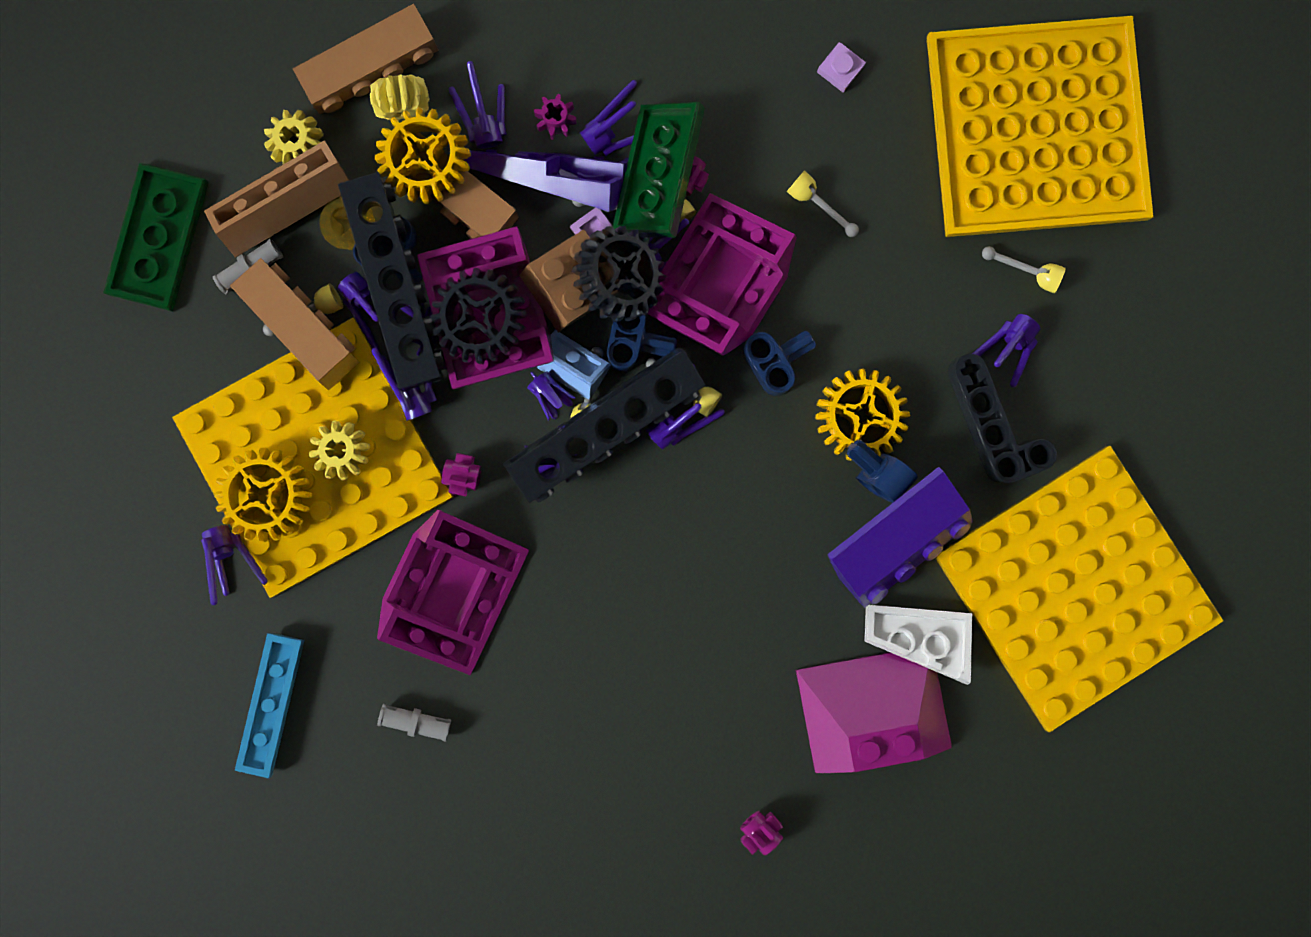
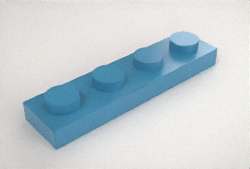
(269, 705)

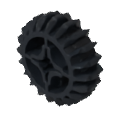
(641, 286)
(465, 325)

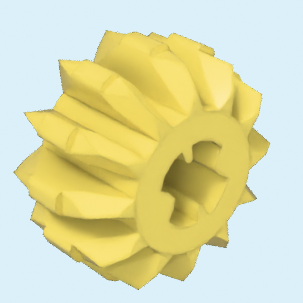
(398, 93)
(290, 126)
(326, 446)

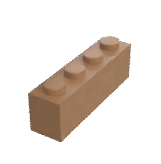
(364, 58)
(277, 199)
(470, 204)
(295, 324)

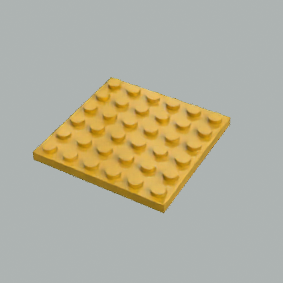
(1039, 126)
(282, 411)
(1078, 588)

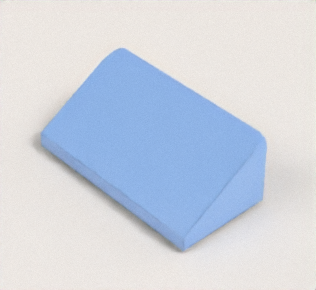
(575, 366)

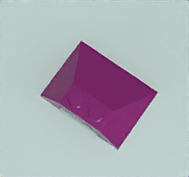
(506, 256)
(723, 275)
(449, 591)
(872, 713)

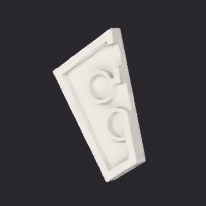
(924, 636)

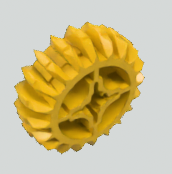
(432, 146)
(878, 419)
(244, 472)

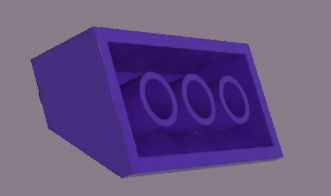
(901, 538)

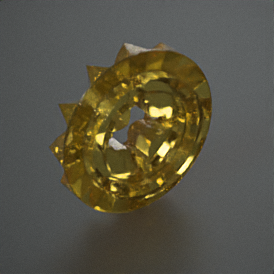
(333, 230)

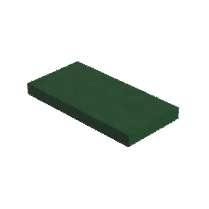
(659, 168)
(156, 237)

